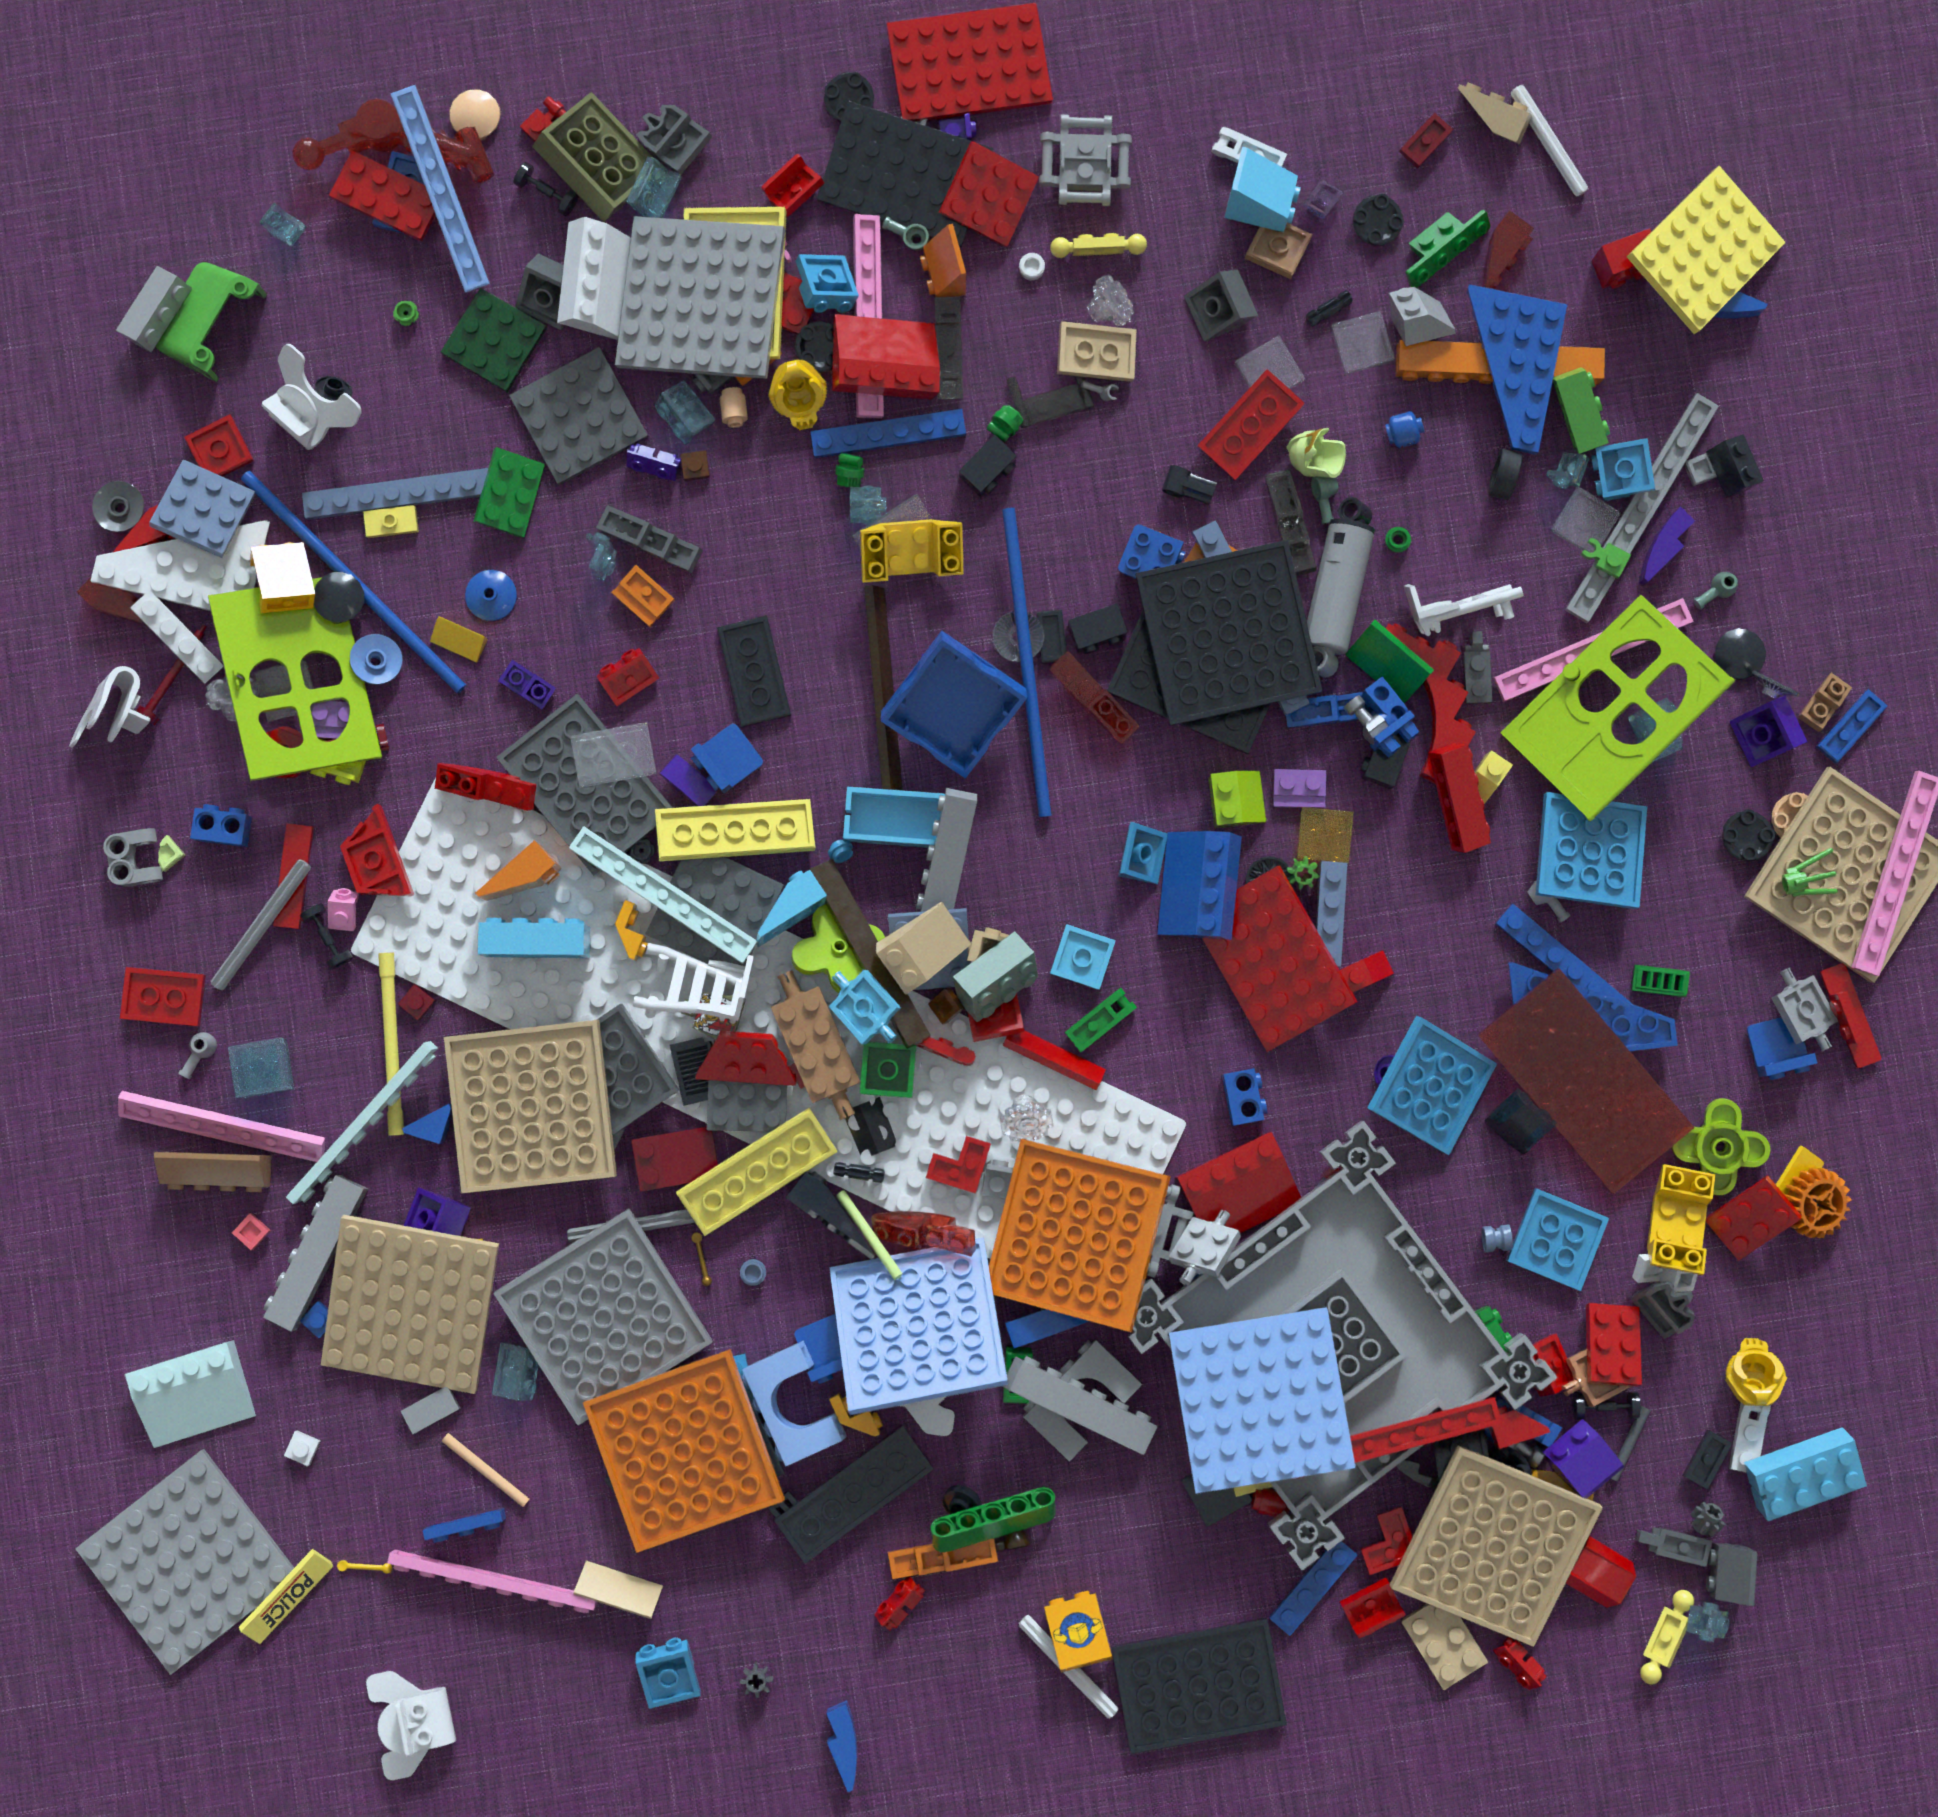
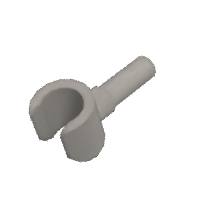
(1103, 391)

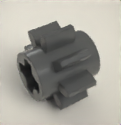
(1707, 1519)
(761, 1675)

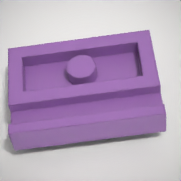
(329, 718)
(1299, 788)

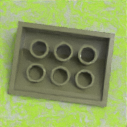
(593, 155)

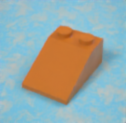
(944, 265)
(526, 871)

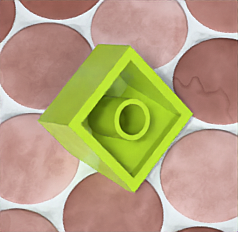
(1236, 798)

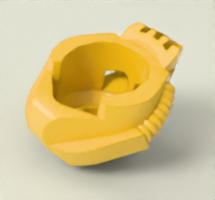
(798, 392)
(1755, 1374)

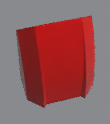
(1602, 1574)

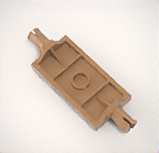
(815, 1045)

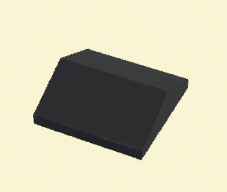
(869, 1135)

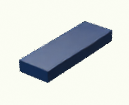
(1851, 726)

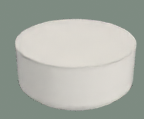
(1031, 266)

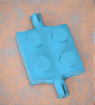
(864, 1007)

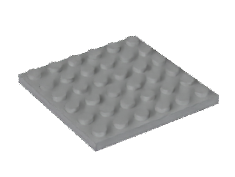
(700, 297)
(603, 1314)
(186, 1561)

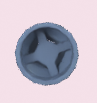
(1499, 1238)

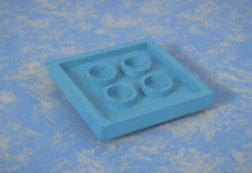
(1557, 1239)

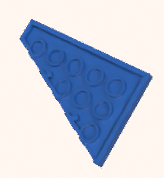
(1521, 352)
(1632, 1024)

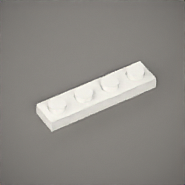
(176, 636)

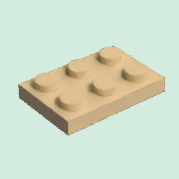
(1096, 351)
(1444, 1644)

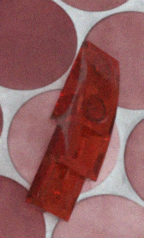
(1093, 698)
(920, 1228)

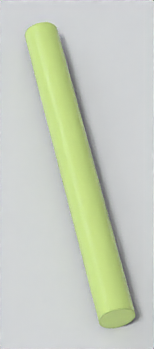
(869, 1235)

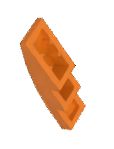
(927, 1560)

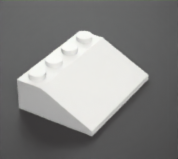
(594, 277)

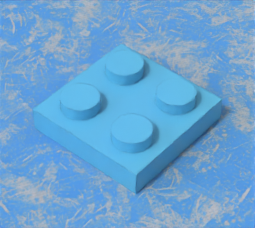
(1082, 957)

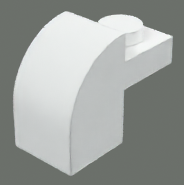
(1648, 1273)

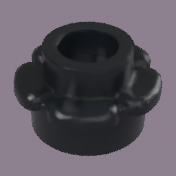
(648, 851)

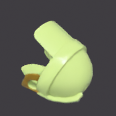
(1317, 456)

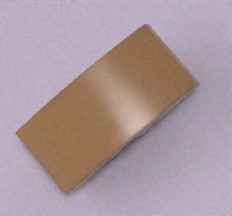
(1824, 702)

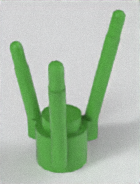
(1795, 882)

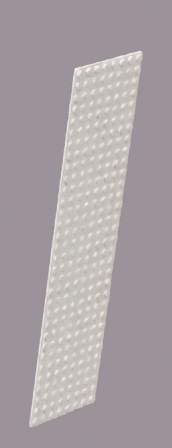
(434, 940)

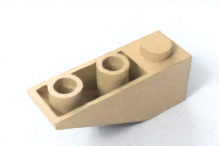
(1500, 117)

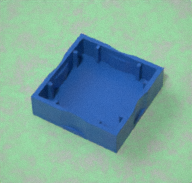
(953, 704)

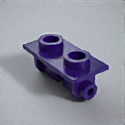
(641, 459)

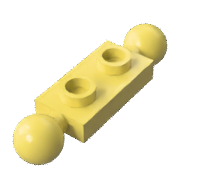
(1089, 245)
(1666, 1637)

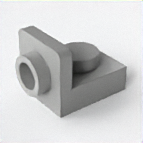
(997, 1179)

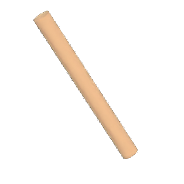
(485, 1470)

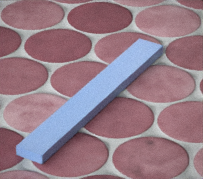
(440, 188)

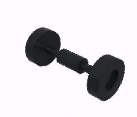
(524, 175)
(313, 914)
(1632, 1405)

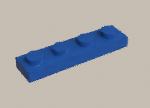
(1312, 1587)

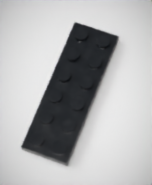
(853, 1494)

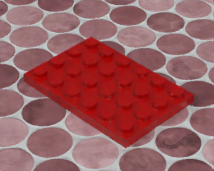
(969, 63)
(1279, 962)

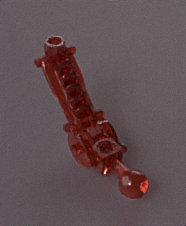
(381, 129)

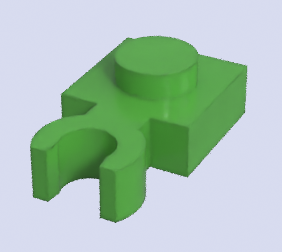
(1610, 559)

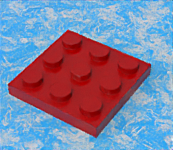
(988, 194)

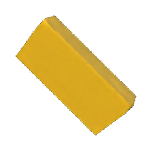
(458, 639)
(1801, 1161)

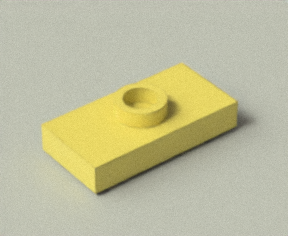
(391, 521)

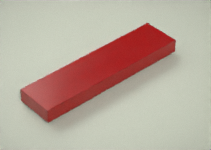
(296, 846)
(1056, 1058)

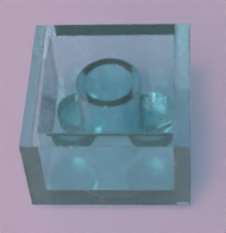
(261, 1068)

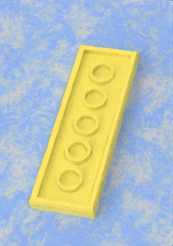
(734, 830)
(756, 1171)

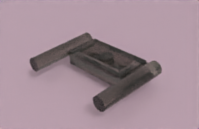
(1050, 404)

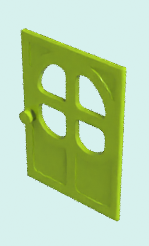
(253, 637)
(1578, 746)

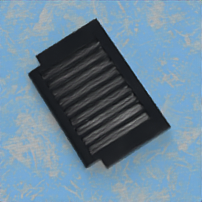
(687, 1059)

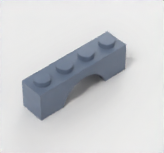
(1331, 906)

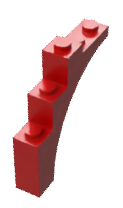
(1443, 695)

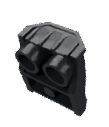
(1520, 1121)

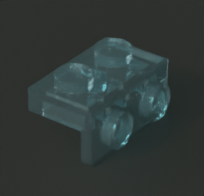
(602, 561)

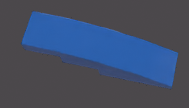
(1324, 711)

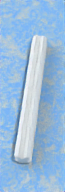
(1551, 142)
(1077, 1676)

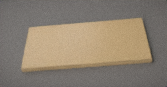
(618, 1589)

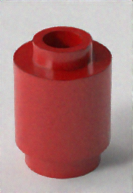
(1268, 1502)

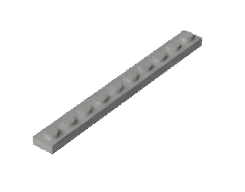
(1645, 504)

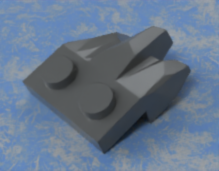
(674, 137)
(1665, 1308)

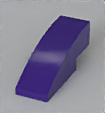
(1665, 544)

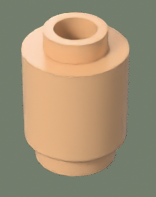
(733, 407)

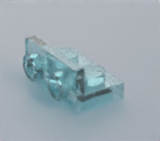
(653, 189)
(683, 411)
(515, 1373)

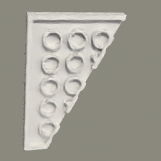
(182, 571)

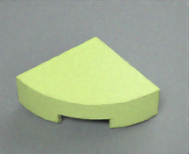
(169, 853)

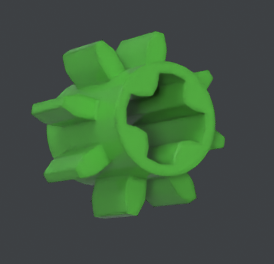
(1298, 867)

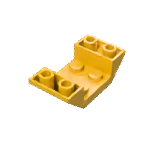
(911, 549)
(1679, 1219)

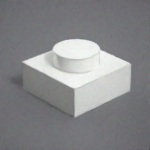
(302, 1448)

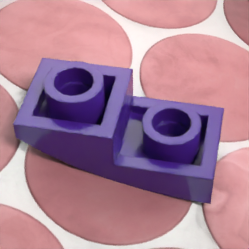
(526, 684)
(688, 781)

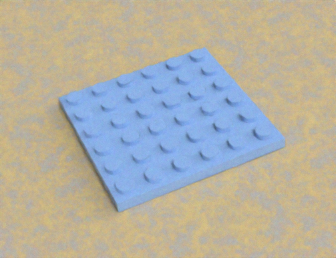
(920, 1333)
(1261, 1400)

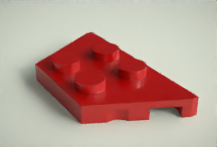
(375, 859)
(746, 1059)

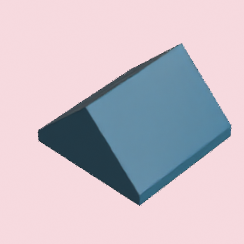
(1143, 853)

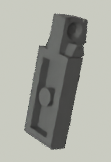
(1477, 670)
(1676, 1545)

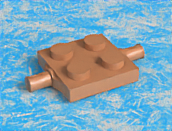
(1592, 1392)

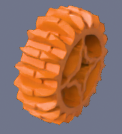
(1829, 1194)

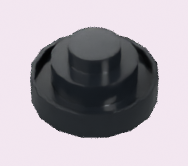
(332, 387)
(960, 1498)

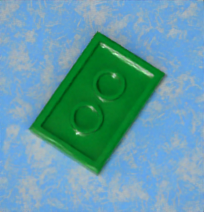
(1387, 657)

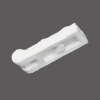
(1227, 135)
(1748, 1436)

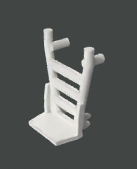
(1430, 615)
(723, 972)

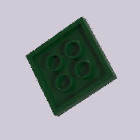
(493, 340)

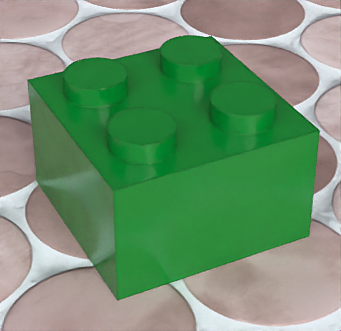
(888, 1070)

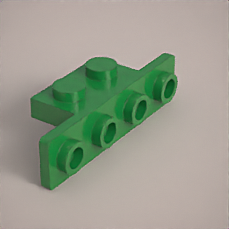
(1442, 243)

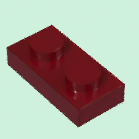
(1426, 140)

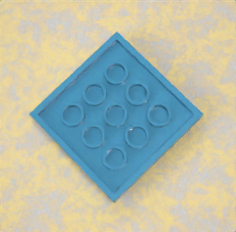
(1591, 859)
(1432, 1085)

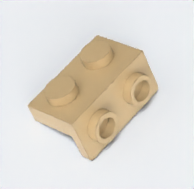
(983, 942)

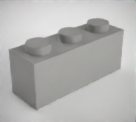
(154, 308)

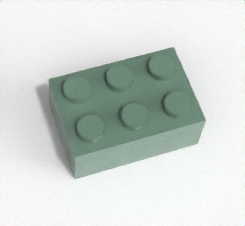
(996, 977)

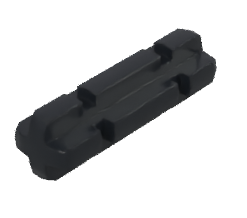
(1329, 308)
(859, 1172)

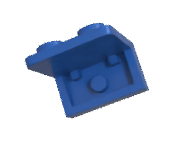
(1149, 551)
(727, 758)
(1776, 1049)
(823, 1346)

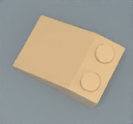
(922, 947)

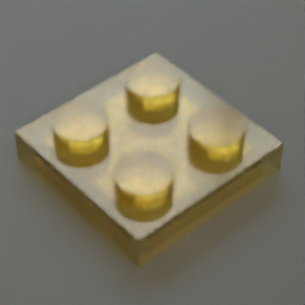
(1324, 835)

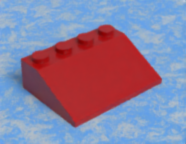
(885, 357)
(1245, 1182)

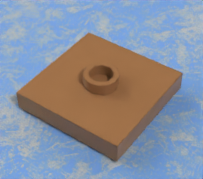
(1278, 249)

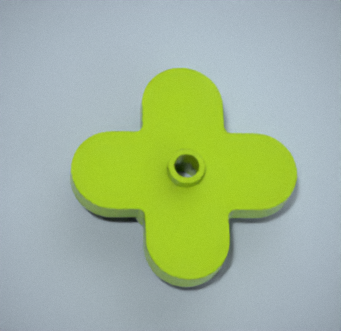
(820, 953)
(1740, 1148)

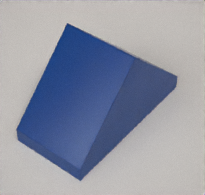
(433, 1126)

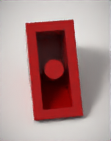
(1367, 971)
(1515, 1428)

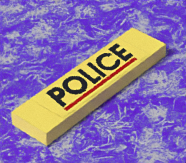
(286, 1596)

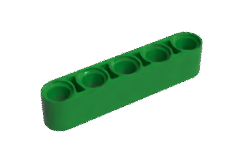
(993, 1519)

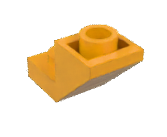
(633, 942)
(864, 1422)

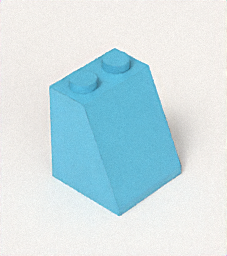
(1262, 192)

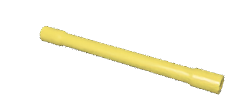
(387, 975)

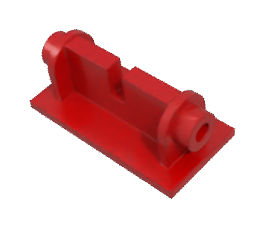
(906, 1593)
(1527, 1672)

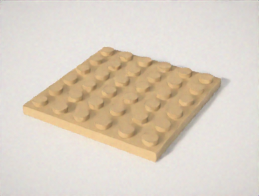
(1860, 834)
(530, 1106)
(409, 1304)
(1495, 1546)

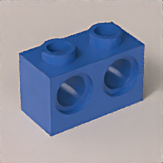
(220, 831)
(1236, 1098)

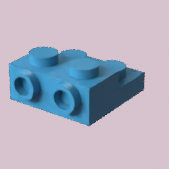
(826, 282)
(1623, 469)
(667, 1673)

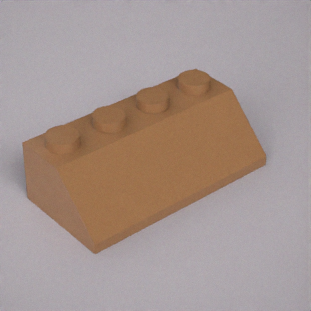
(213, 1169)

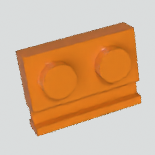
(643, 596)

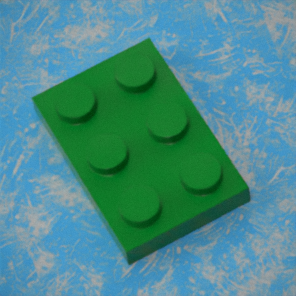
(509, 492)

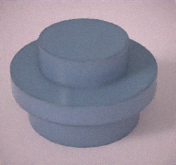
(753, 1272)

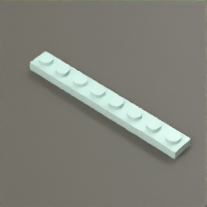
(663, 895)
(356, 1131)

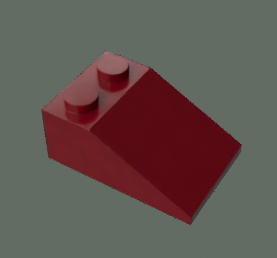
(674, 1158)

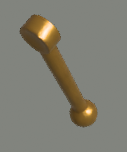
(697, 1238)

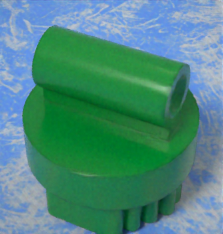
(1005, 423)
(849, 471)

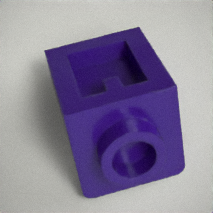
(959, 127)

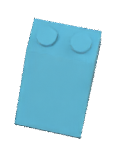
(795, 903)

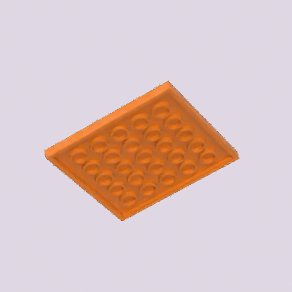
(1077, 1234)
(683, 1451)

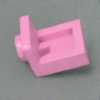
(342, 909)

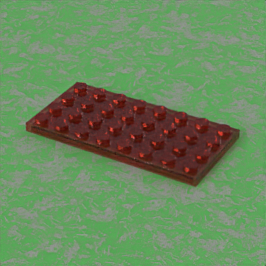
(1586, 1080)

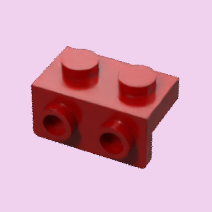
(792, 185)
(1372, 1608)

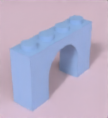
(791, 1440)

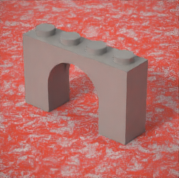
(1092, 1363)

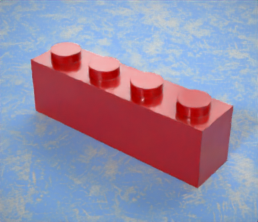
(1460, 797)

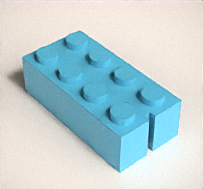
(890, 817)
(534, 940)
(1805, 1474)

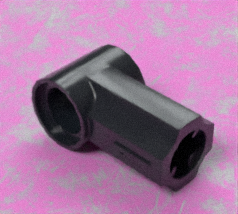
(1182, 484)

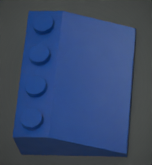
(1199, 884)

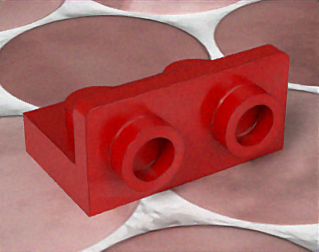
(627, 676)
(1553, 1354)

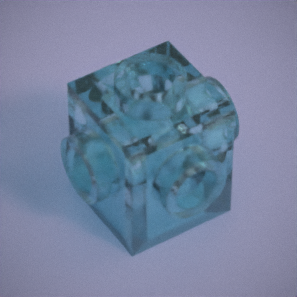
(866, 504)
(1708, 1621)

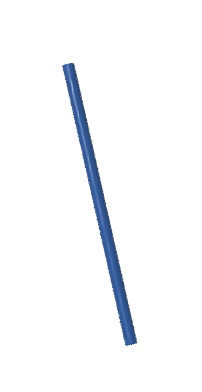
(337, 565)
(1026, 662)

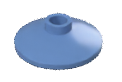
(377, 647)

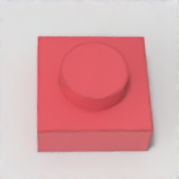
(251, 1231)

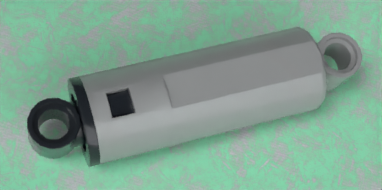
(1339, 583)

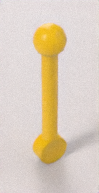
(344, 1565)

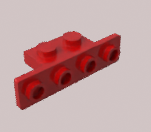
(1850, 1015)

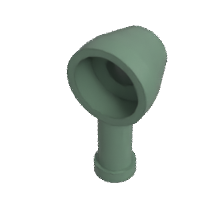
(908, 233)
(1322, 490)
(1718, 589)

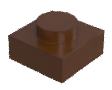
(695, 465)
(946, 1006)

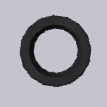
(1505, 474)

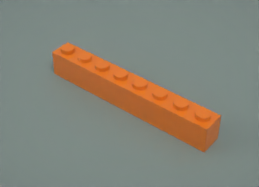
(1468, 361)

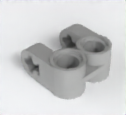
(127, 858)

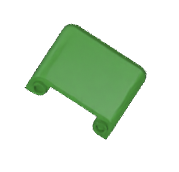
(198, 313)

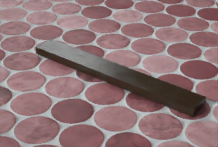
(882, 685)
(863, 945)

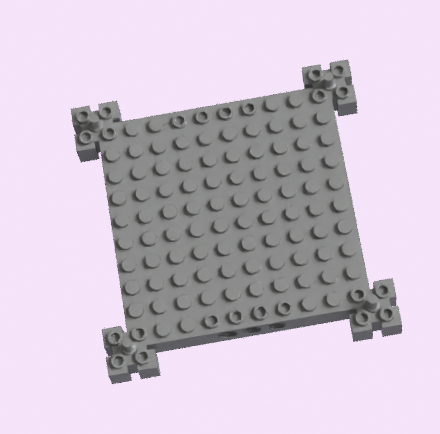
(1394, 1315)

